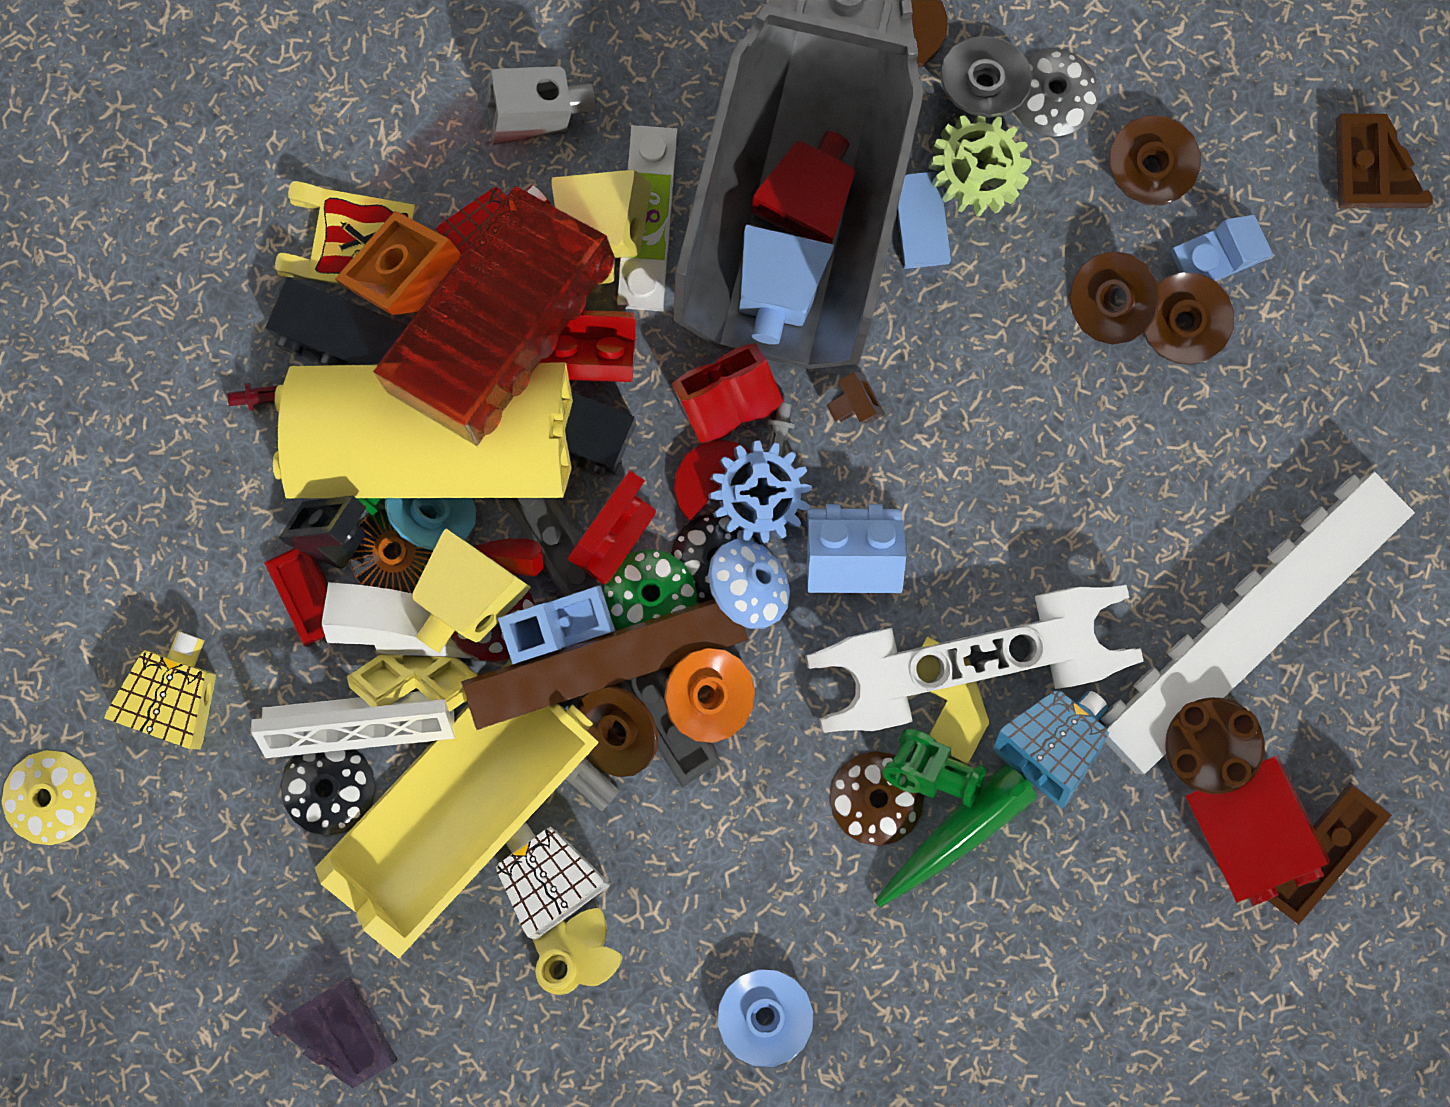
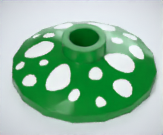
(644, 569)

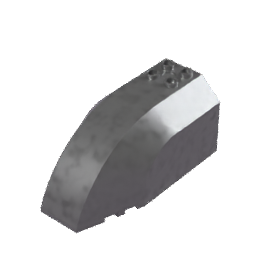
(787, 82)

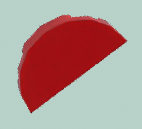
(694, 475)
(516, 555)

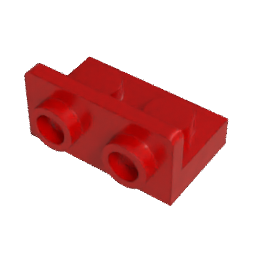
(598, 346)
(613, 531)

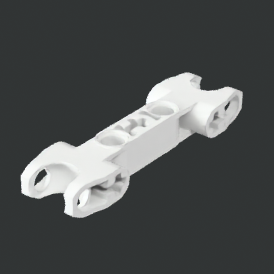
(1060, 639)

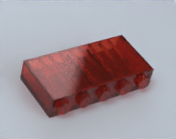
(496, 315)

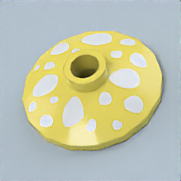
(71, 797)

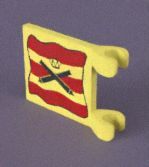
(342, 230)

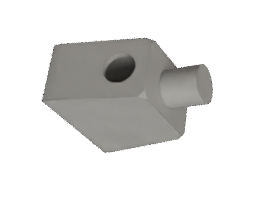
(533, 102)

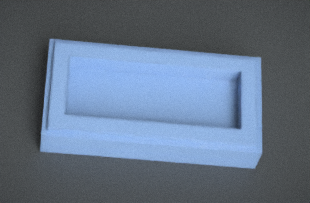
(922, 222)

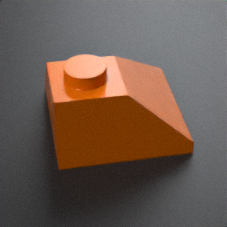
(400, 265)

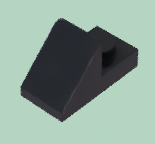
(326, 529)

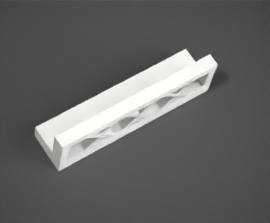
(350, 725)

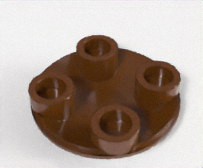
(1215, 745)

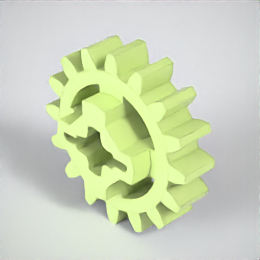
(1000, 167)

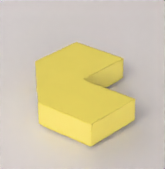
(394, 676)
(963, 714)

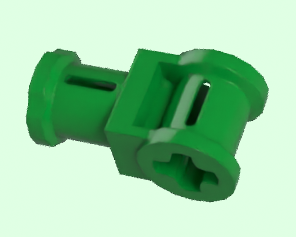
(931, 769)

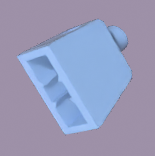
(779, 279)

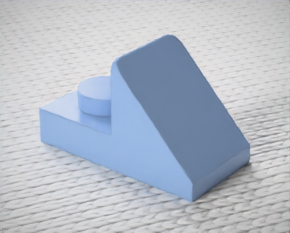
(1226, 250)

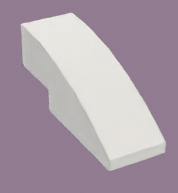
(380, 619)

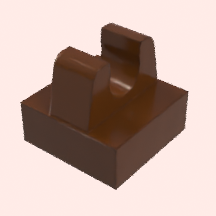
(857, 400)

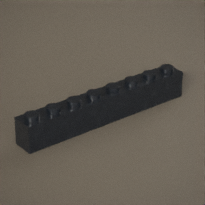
(357, 336)

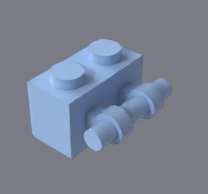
(855, 550)

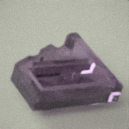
(339, 1033)

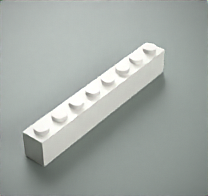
(1258, 618)

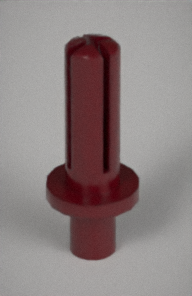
(252, 396)

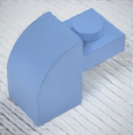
(556, 624)

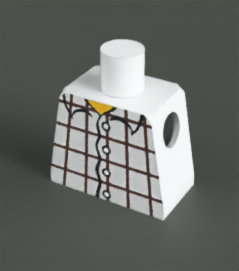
(546, 879)

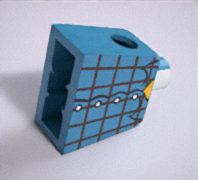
(1055, 742)

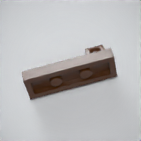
(1344, 833)

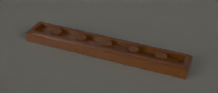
(598, 663)

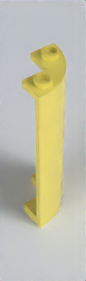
(355, 439)
(450, 818)

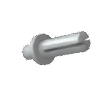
(780, 430)

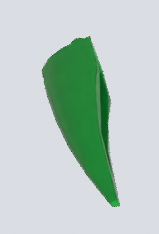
(964, 829)

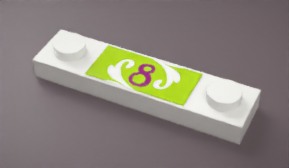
(644, 276)

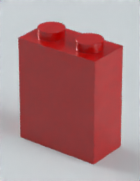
(1260, 834)

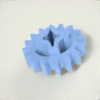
(760, 470)

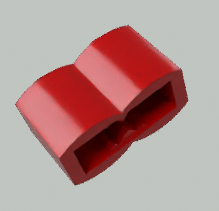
(728, 393)

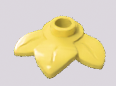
(581, 948)

